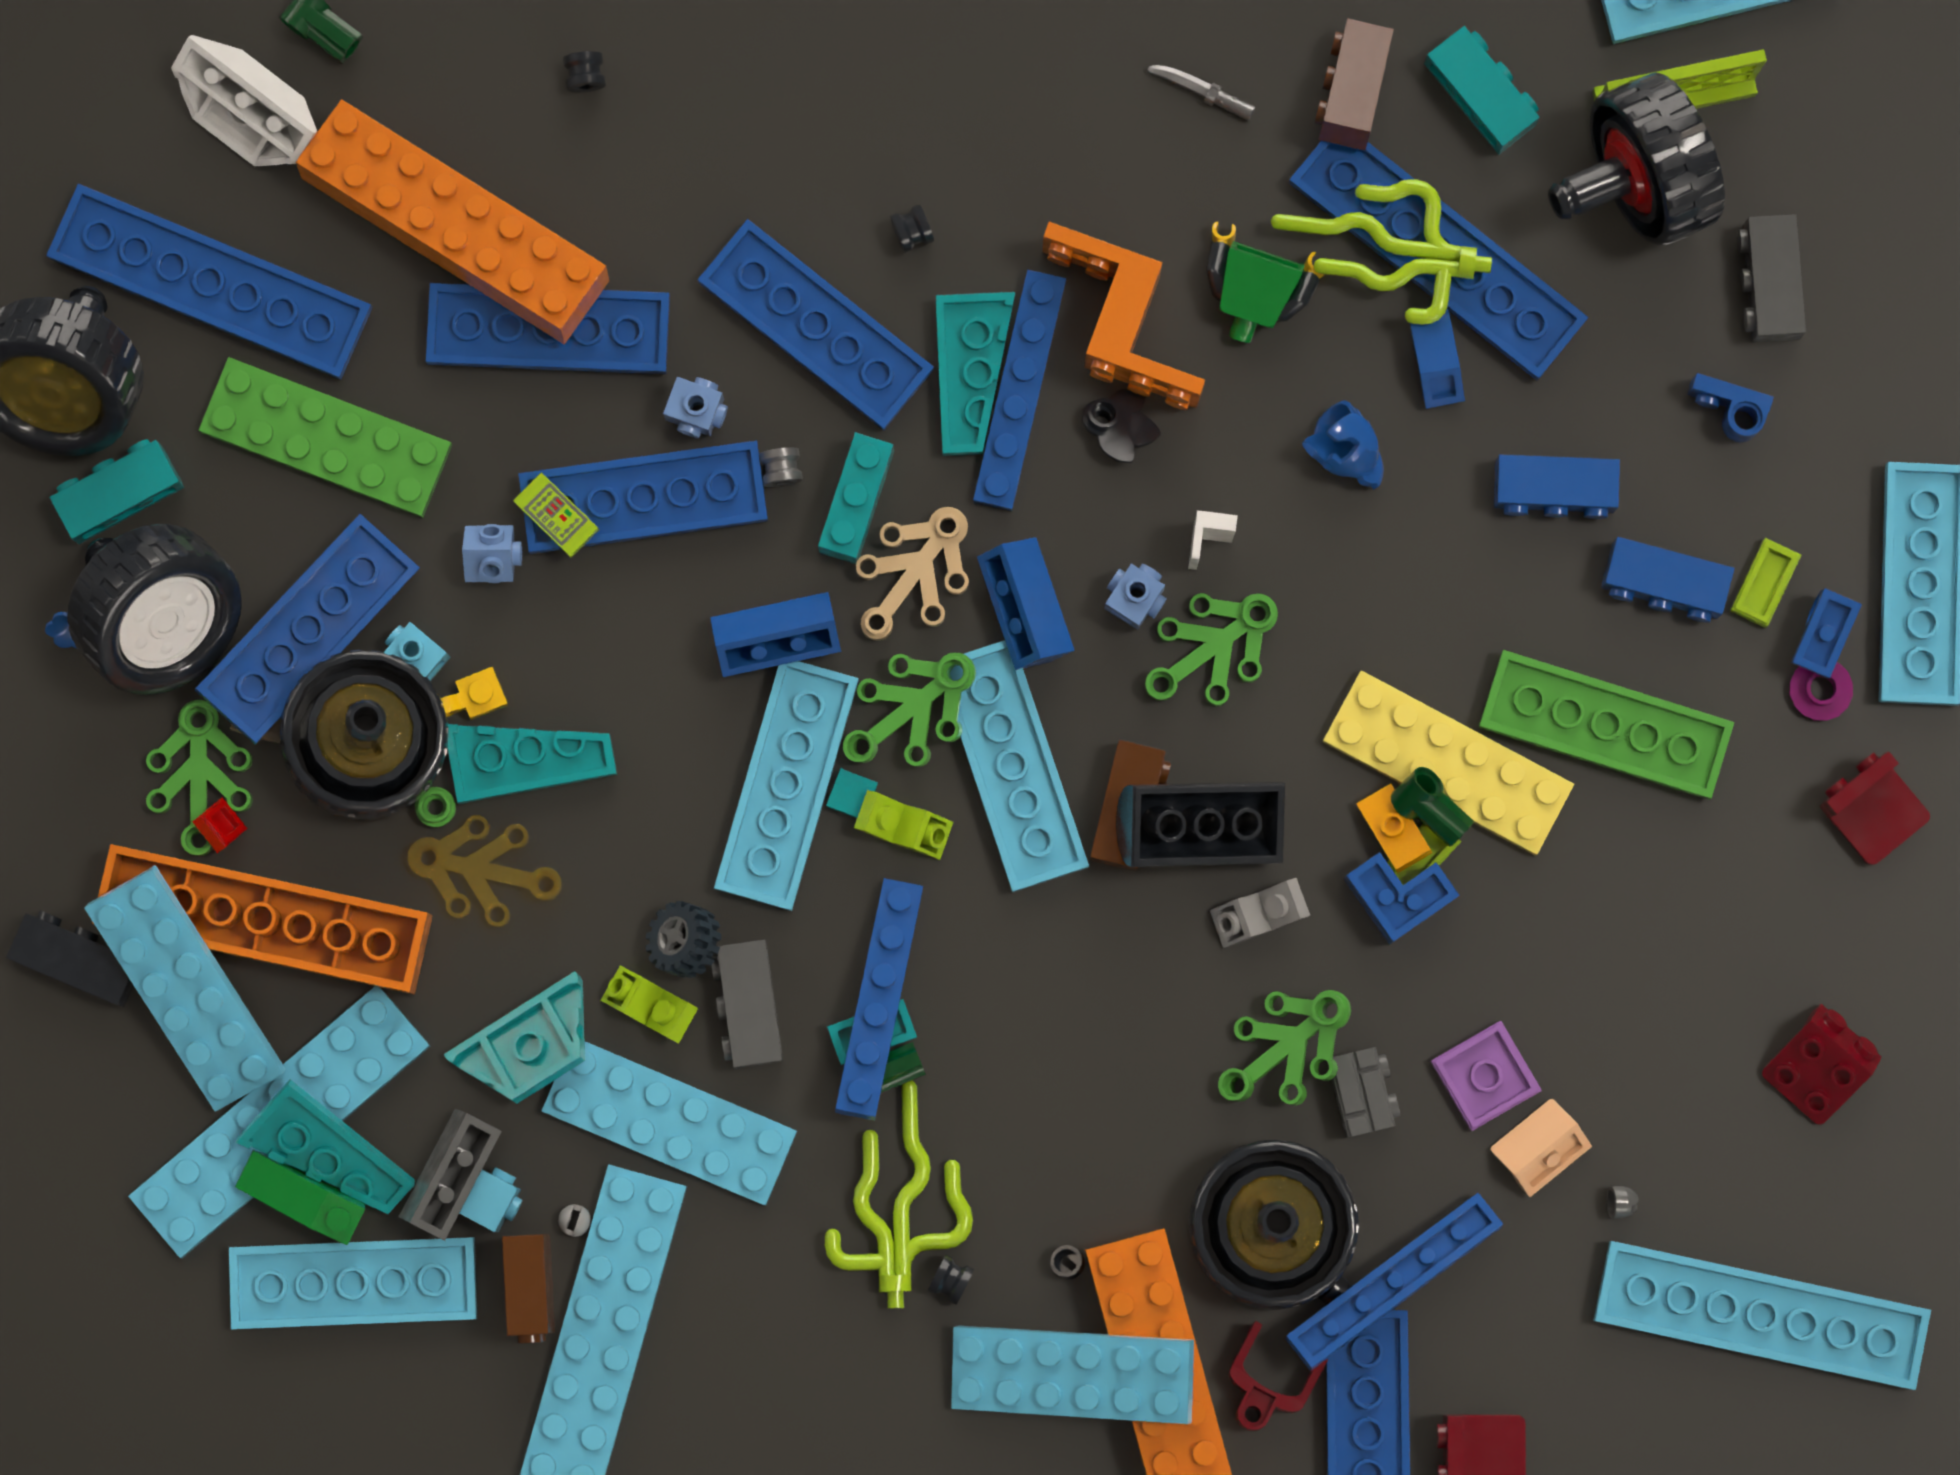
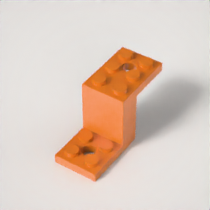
(1122, 316)

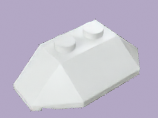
(243, 103)

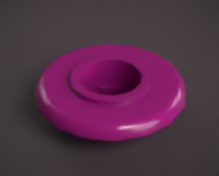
(1821, 709)

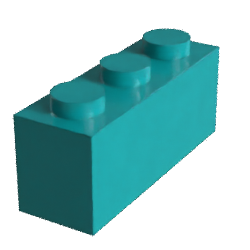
(1482, 89)
(116, 490)
(856, 498)

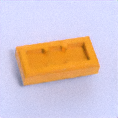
(1395, 833)

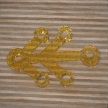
(477, 868)

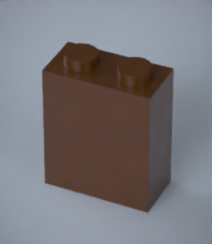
(528, 1287)

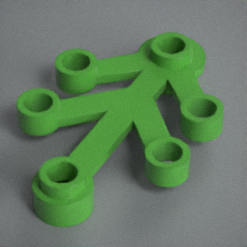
(1217, 643)
(916, 705)
(198, 769)
(1291, 1044)

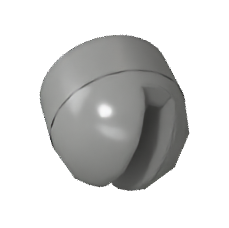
(583, 1222)

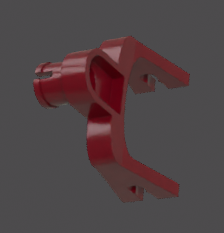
(1260, 1397)

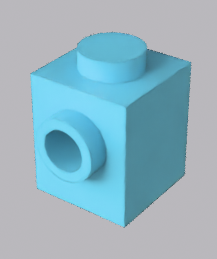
(416, 649)
(492, 1199)

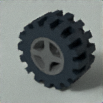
(683, 939)

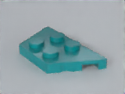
(529, 1043)

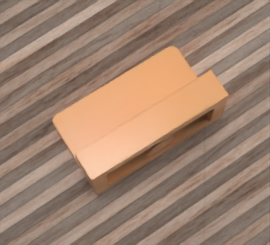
(1541, 1147)

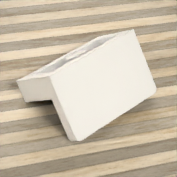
(1210, 527)

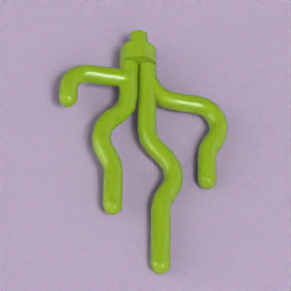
(1437, 255)
(896, 1256)

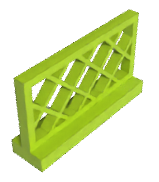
(1712, 80)

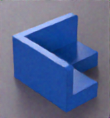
(1397, 906)

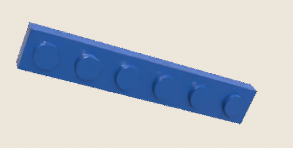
(1019, 390)
(879, 999)
(1394, 1281)

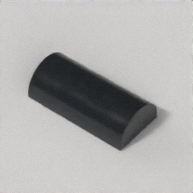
(1201, 824)

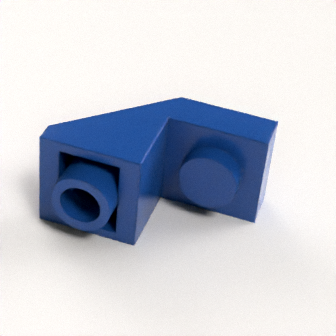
(1438, 362)

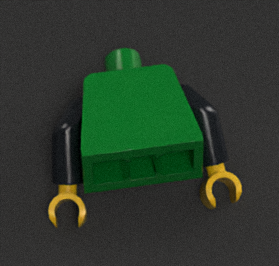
(1257, 284)

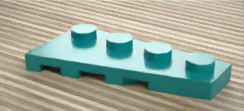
(970, 355)
(512, 761)

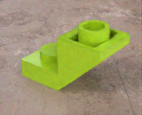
(903, 825)
(649, 1004)

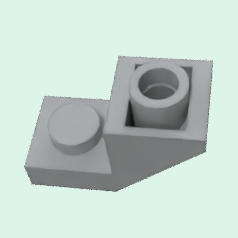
(1259, 913)

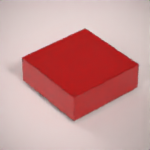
(219, 825)

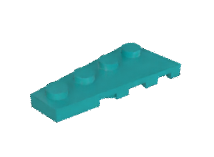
(313, 1139)

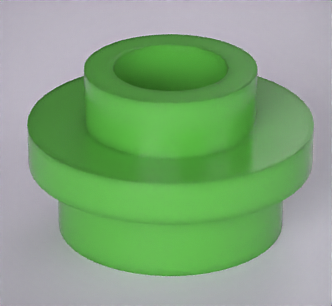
(445, 816)

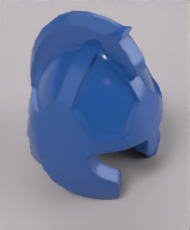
(1346, 445)

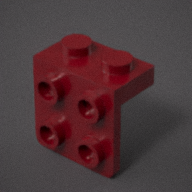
(1875, 808)
(1822, 1065)
(1482, 1444)

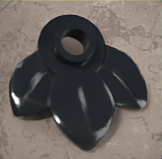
(1125, 424)

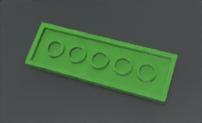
(325, 437)
(1606, 724)

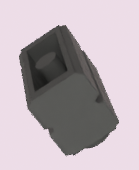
(1363, 1092)

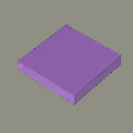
(1485, 1075)

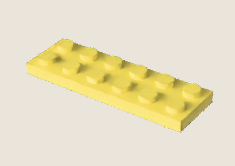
(1478, 774)

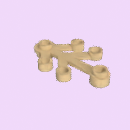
(918, 567)

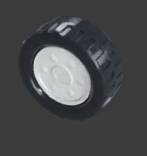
(153, 608)

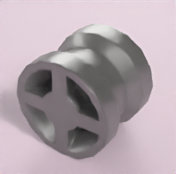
(781, 467)

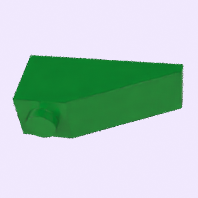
(301, 1197)

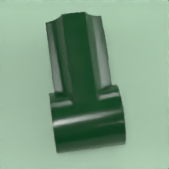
(317, 22)
(1423, 798)
(902, 1067)

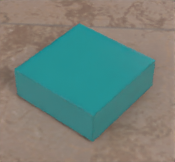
(849, 792)

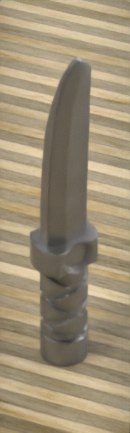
(1211, 93)

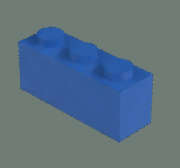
(1556, 485)
(1667, 579)
(1025, 603)
(775, 634)

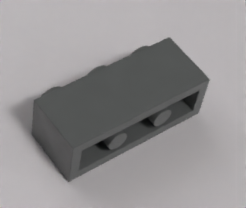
(1772, 278)
(747, 1004)
(450, 1174)

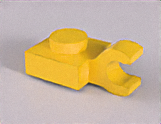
(477, 694)

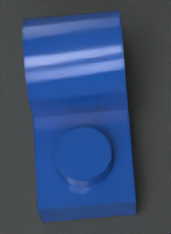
(1715, 392)
(1825, 632)

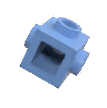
(686, 396)
(490, 553)
(1133, 609)

